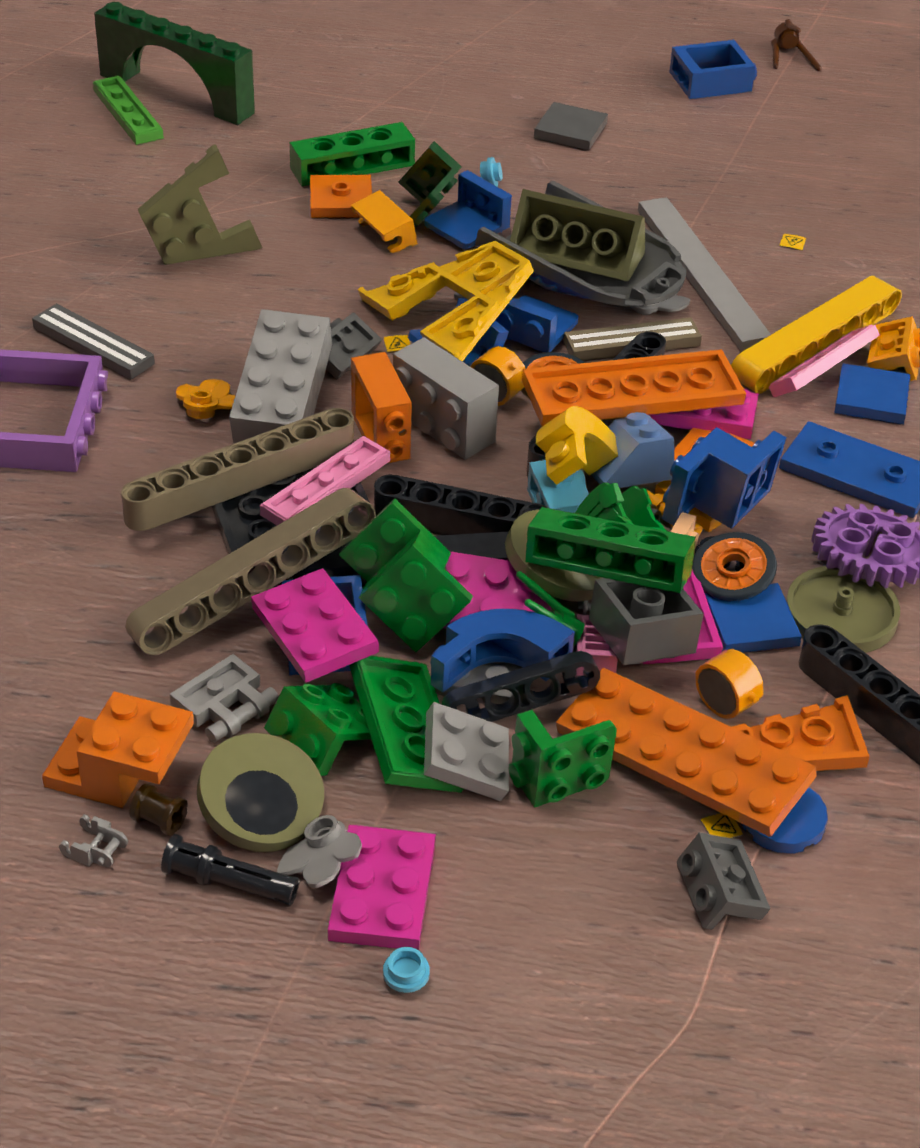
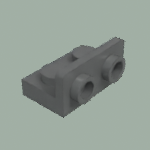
(349, 339)
(721, 880)

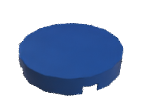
(799, 829)

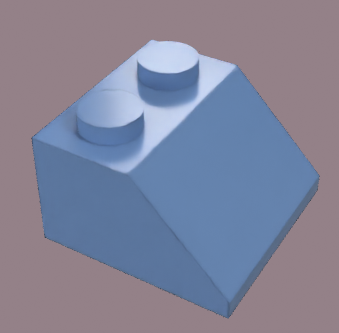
(643, 452)

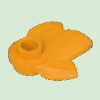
(204, 399)

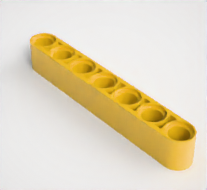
(808, 335)

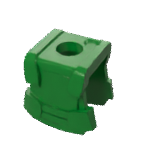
(626, 507)

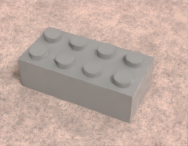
(281, 373)

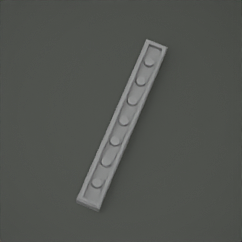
(705, 274)

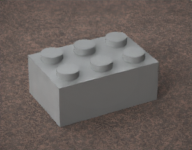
(448, 397)

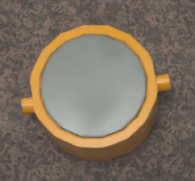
(502, 368)
(729, 683)

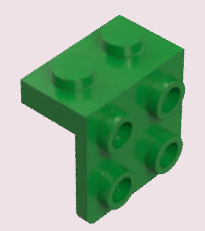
(318, 720)
(559, 766)

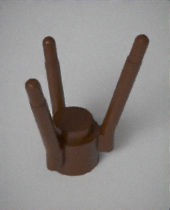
(787, 38)

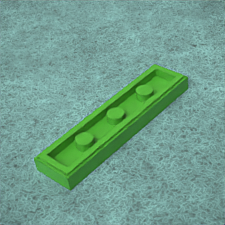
(128, 110)

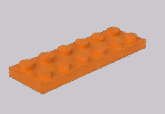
(635, 385)
(693, 752)

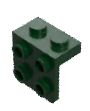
(429, 177)

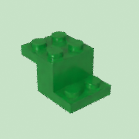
(405, 575)

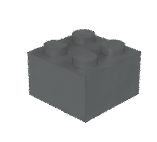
(644, 621)

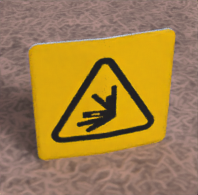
(793, 241)
(396, 342)
(721, 826)

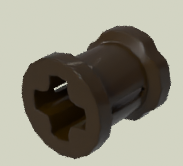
(158, 809)

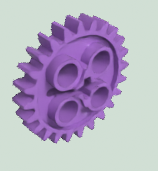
(848, 537)

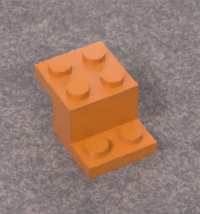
(124, 744)

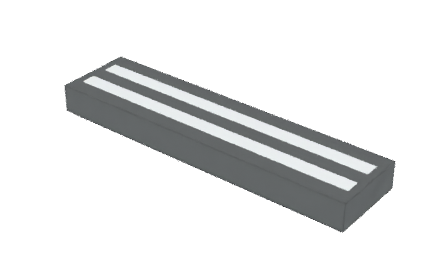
(94, 340)

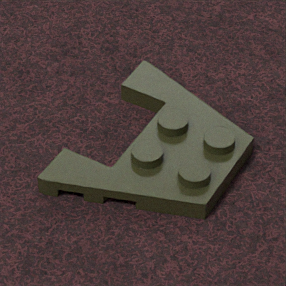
(183, 223)

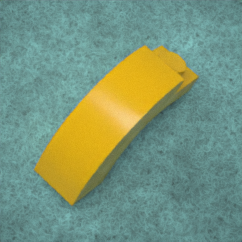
(575, 442)

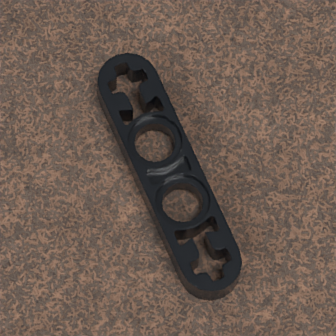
(519, 684)

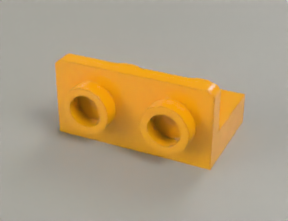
(896, 347)

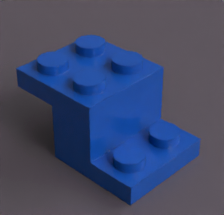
(722, 477)

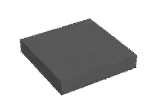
(570, 126)

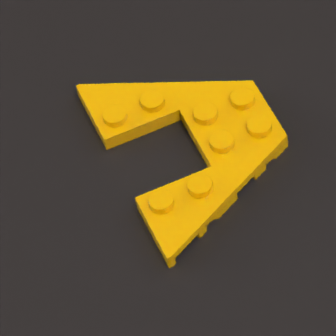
(482, 275)

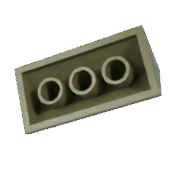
(579, 234)

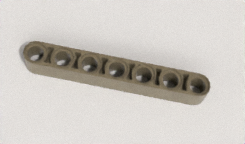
(235, 469)
(233, 570)

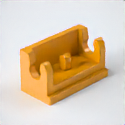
(387, 220)

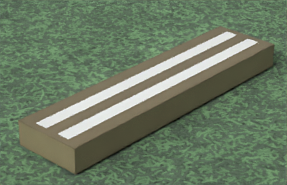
(612, 340)

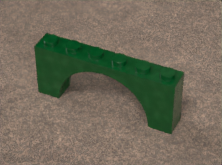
(220, 64)

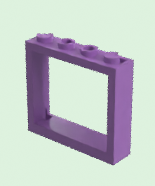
(51, 451)

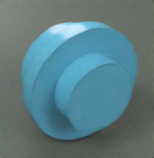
(491, 171)
(406, 970)

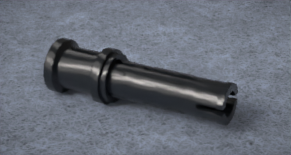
(210, 866)

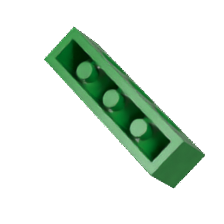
(353, 152)
(610, 549)

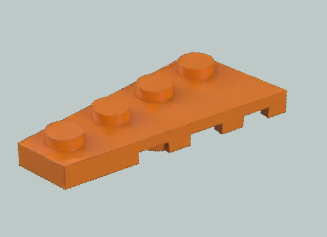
(820, 736)

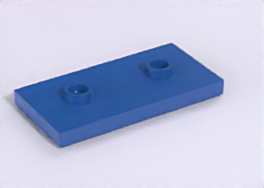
(855, 468)

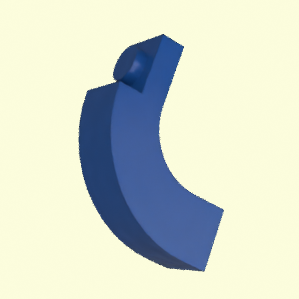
(498, 636)

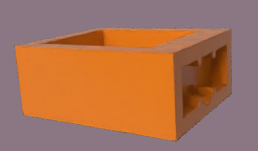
(381, 404)

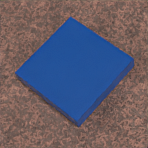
(872, 393)
(755, 622)

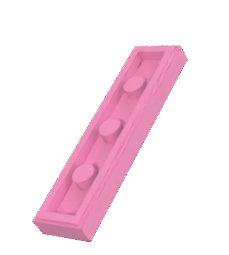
(823, 360)
(337, 472)

